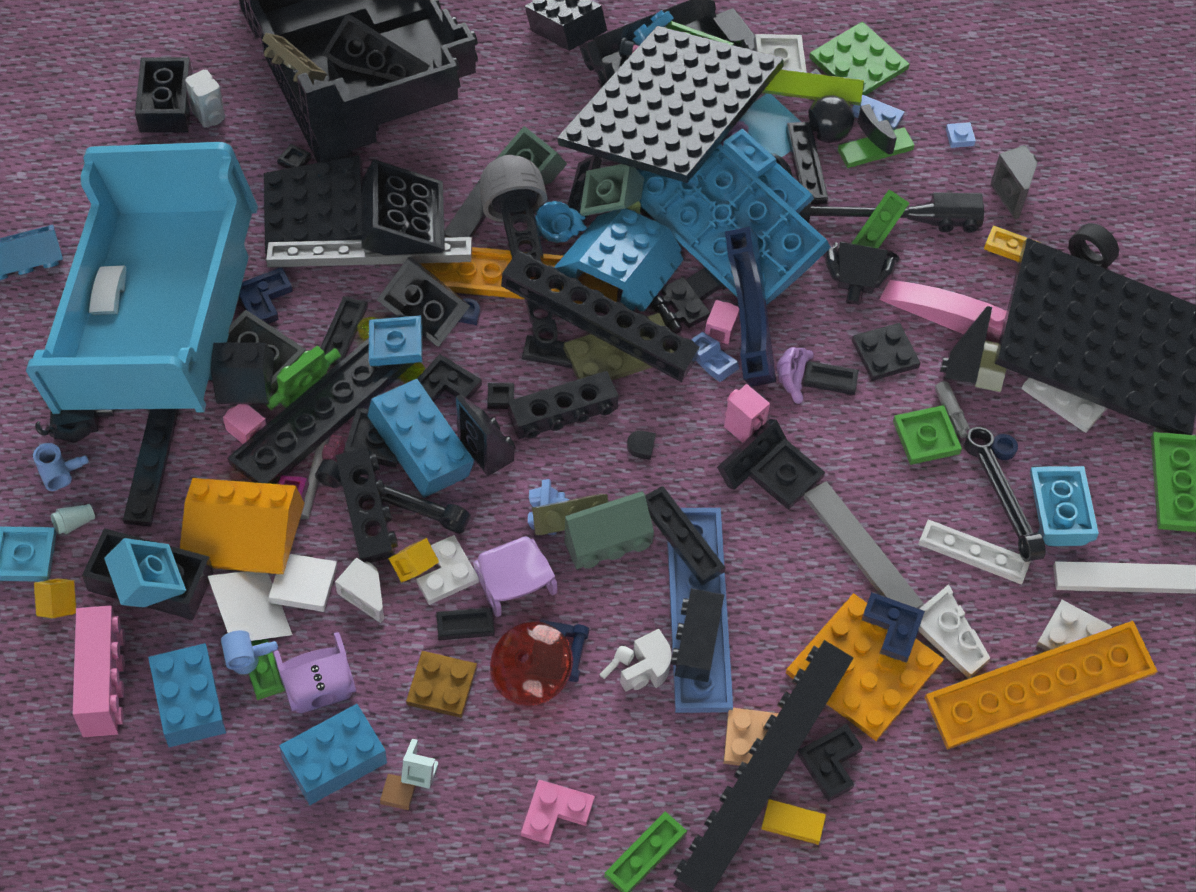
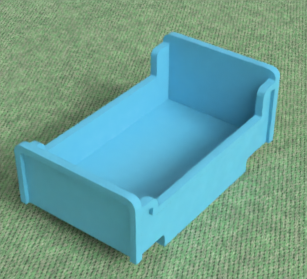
(181, 232)

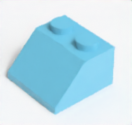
(144, 572)

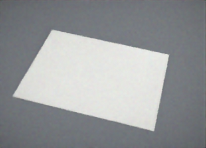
(246, 605)

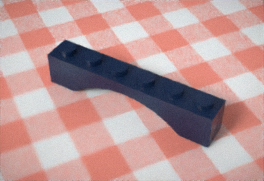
(755, 332)

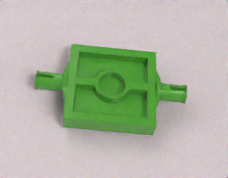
(301, 375)

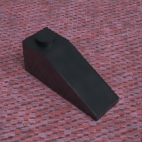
(966, 355)

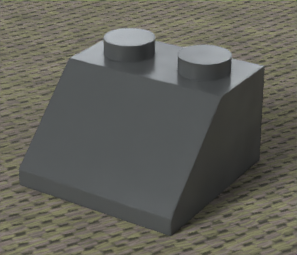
(1013, 177)

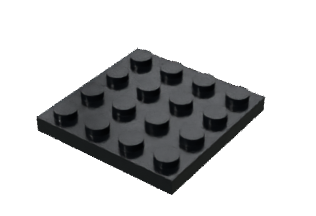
(314, 202)

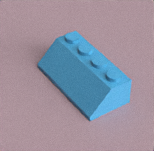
(28, 250)

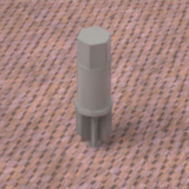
(953, 409)

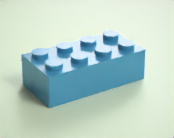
(420, 438)

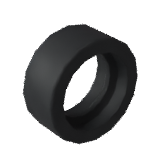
(1100, 238)

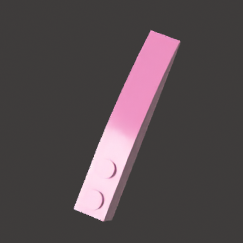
(943, 307)

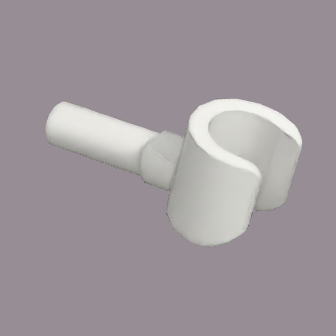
(622, 655)

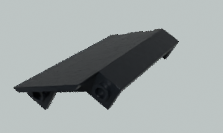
(603, 51)

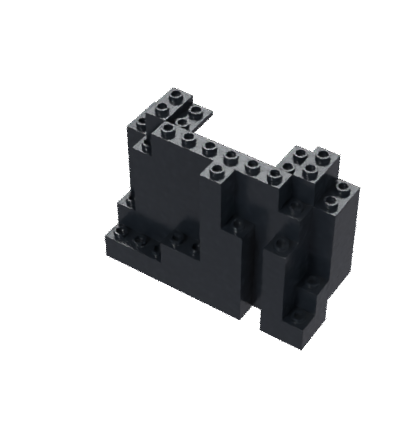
(348, 104)

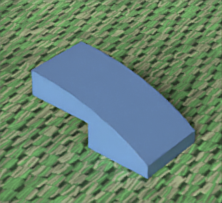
(713, 359)

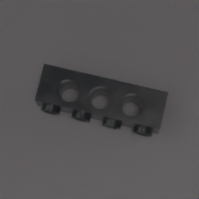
(547, 402)
(351, 466)

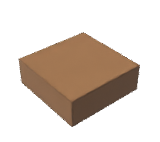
(397, 793)

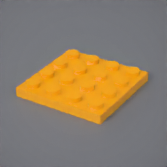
(874, 685)

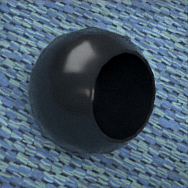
(831, 118)

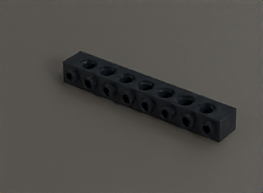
(607, 328)

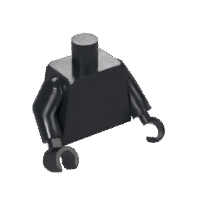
(859, 268)
(73, 424)

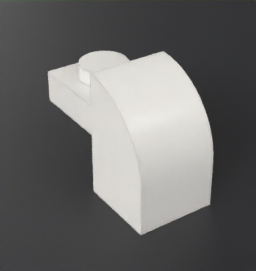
(654, 662)

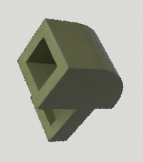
(990, 375)

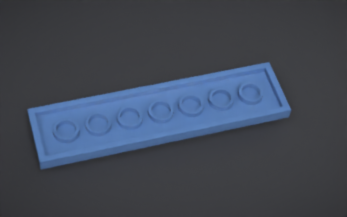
(690, 694)

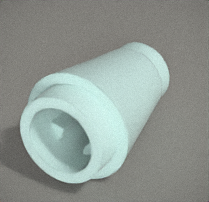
(70, 518)

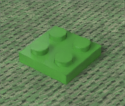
(927, 435)

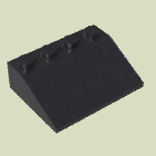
(401, 211)

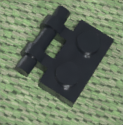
(685, 303)

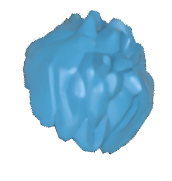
(558, 222)

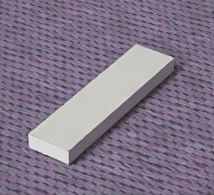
(974, 551)

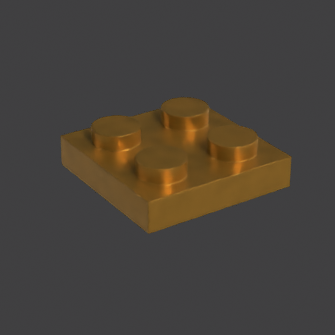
(441, 684)

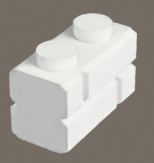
(205, 98)

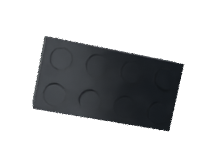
(192, 567)

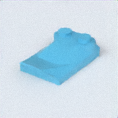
(1063, 505)

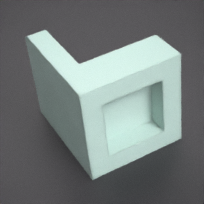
(418, 769)

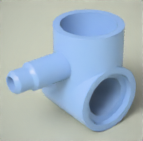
(55, 473)
(240, 653)

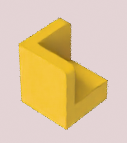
(414, 560)
(55, 598)

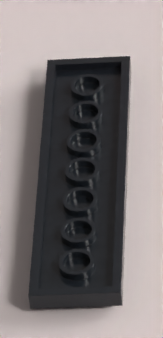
(313, 417)

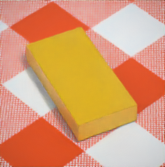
(793, 821)

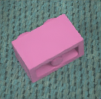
(745, 412)

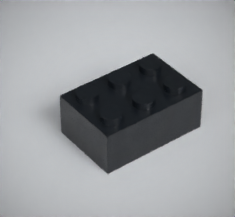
(566, 21)
(163, 95)

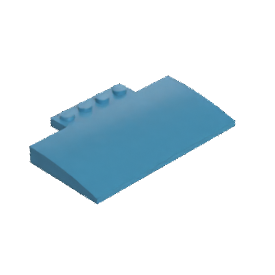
(729, 198)

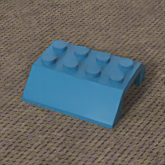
(626, 253)

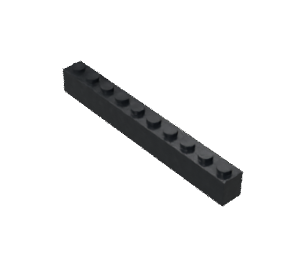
(763, 772)

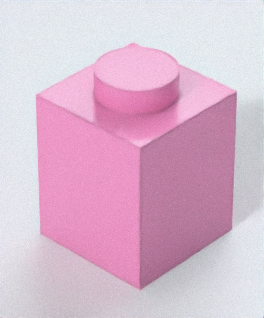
(722, 321)
(243, 422)

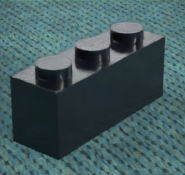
(697, 635)

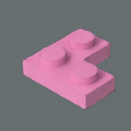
(551, 803)

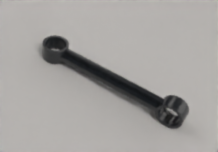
(1030, 544)

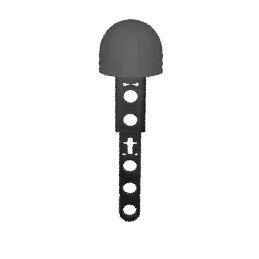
(512, 194)

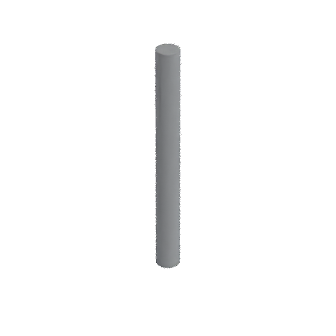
(313, 482)

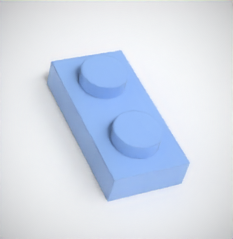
(881, 110)

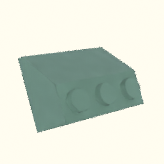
(608, 530)

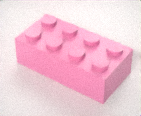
(97, 671)

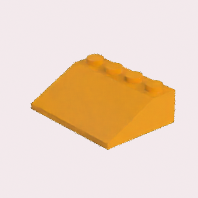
(241, 523)

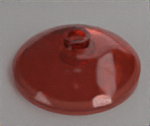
(544, 671)

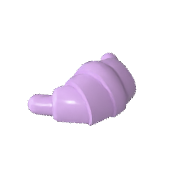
(791, 370)

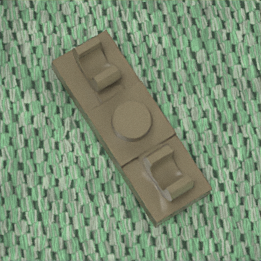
(292, 57)

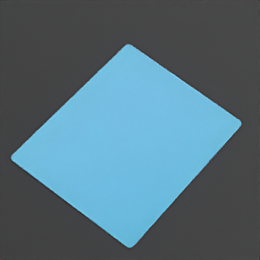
(768, 123)

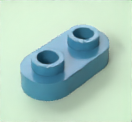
(659, 19)

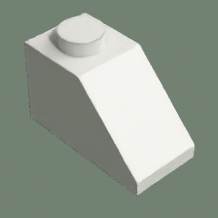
(361, 587)

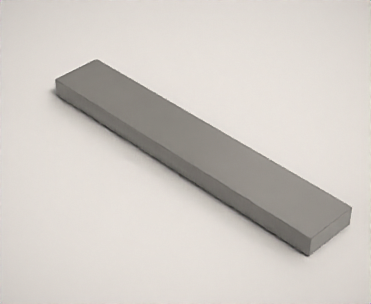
(860, 545)

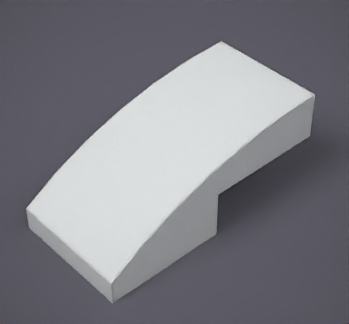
(106, 290)

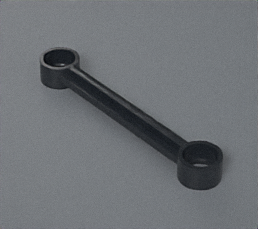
(450, 517)

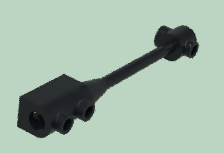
(945, 209)

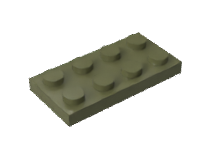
(592, 356)

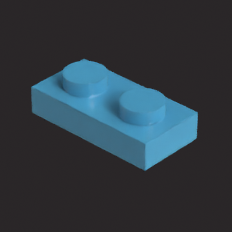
(749, 153)

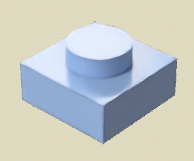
(960, 135)

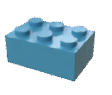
(186, 695)
(333, 754)

